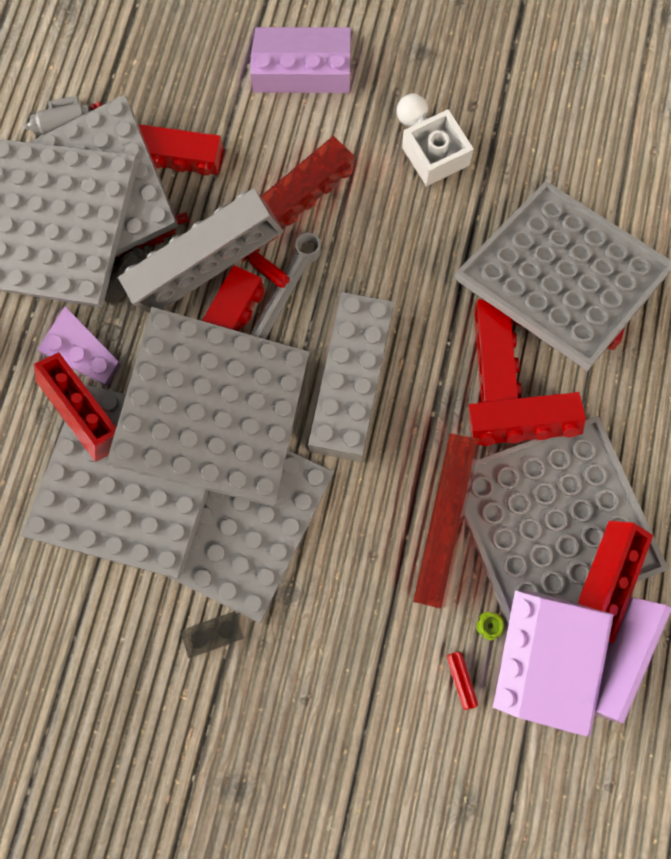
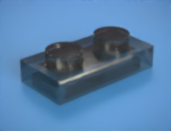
(212, 634)

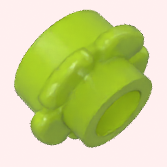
(482, 625)

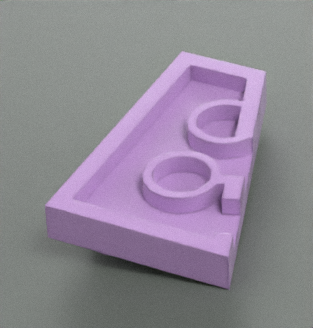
(79, 349)

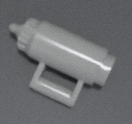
(58, 113)

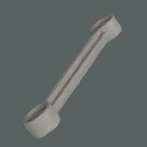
(281, 295)

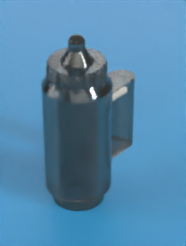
(115, 291)

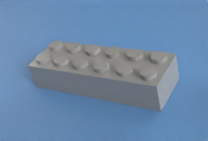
(201, 252)
(351, 377)

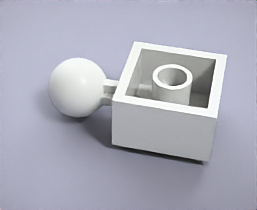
(433, 144)

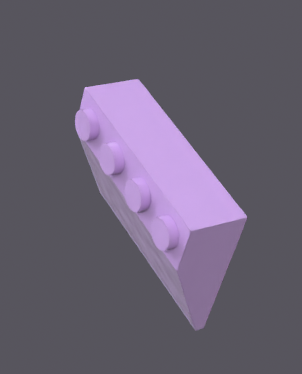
(301, 60)
(629, 657)
(553, 662)

